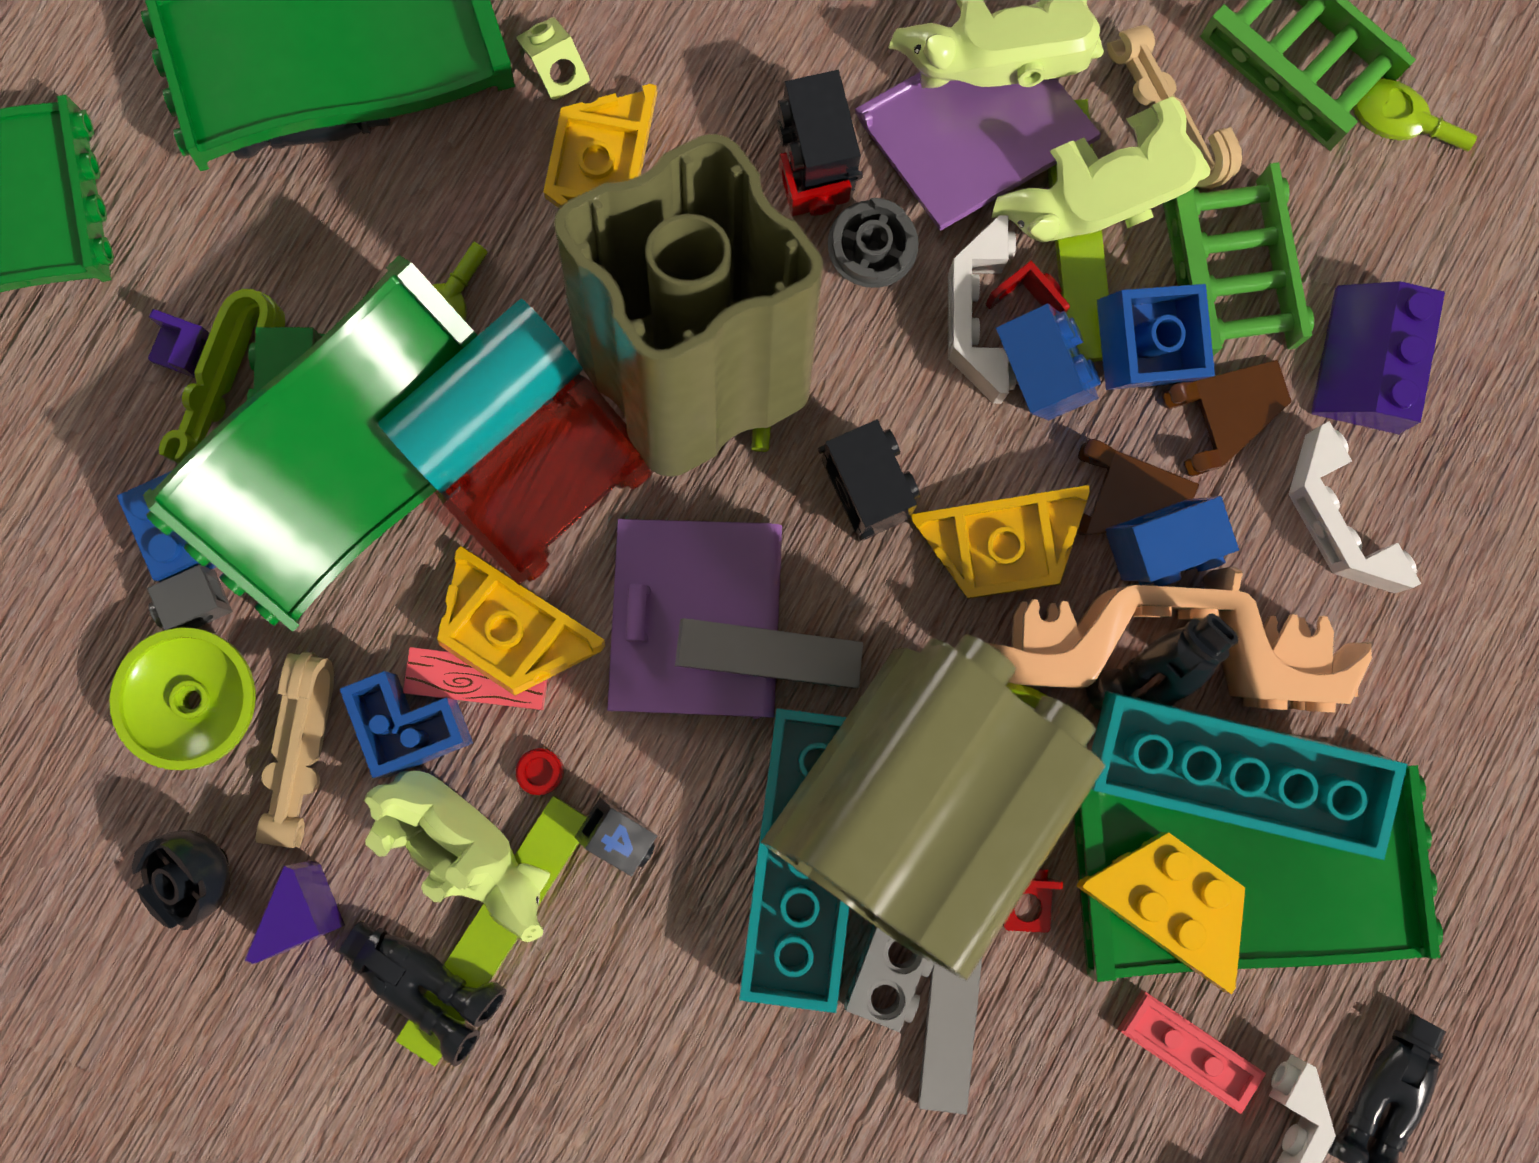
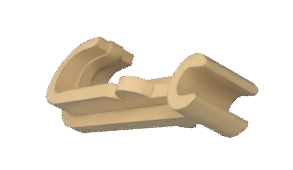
(1154, 86)
(297, 744)

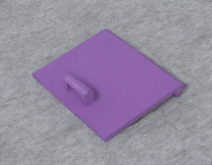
(969, 141)
(698, 574)

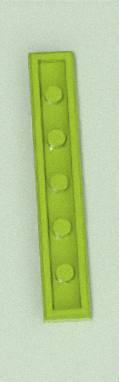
(1082, 276)
(485, 941)

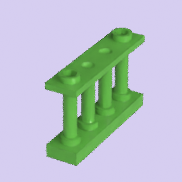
(1297, 89)
(1192, 247)

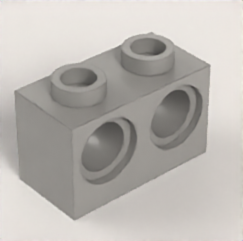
(877, 970)

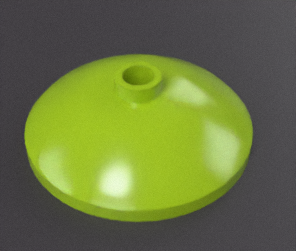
(153, 699)

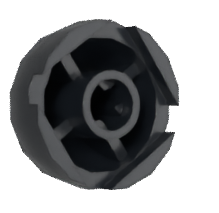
(182, 877)

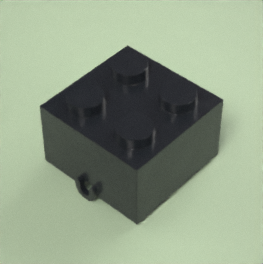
(818, 131)
(870, 479)

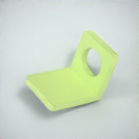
(547, 44)

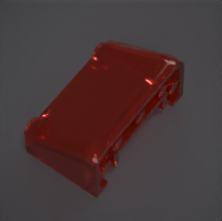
(545, 478)

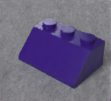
(1378, 355)

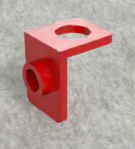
(812, 201)
(1040, 285)
(1041, 887)

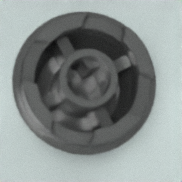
(873, 243)

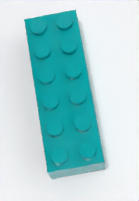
(1247, 775)
(793, 922)

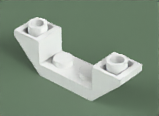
(984, 367)
(1340, 545)
(1299, 1089)

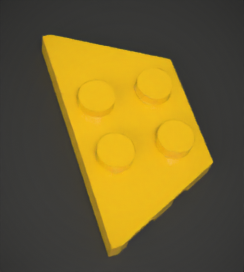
(599, 144)
(1006, 541)
(508, 628)
(1177, 904)

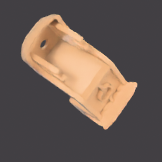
(1261, 667)

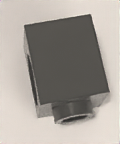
(188, 599)

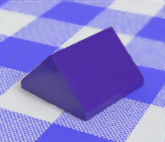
(296, 913)

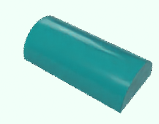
(481, 395)

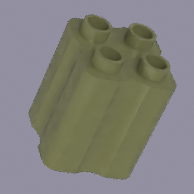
(691, 302)
(939, 800)

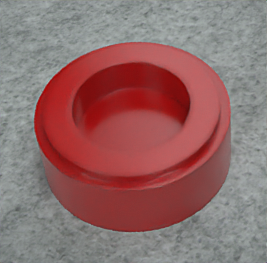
(539, 771)

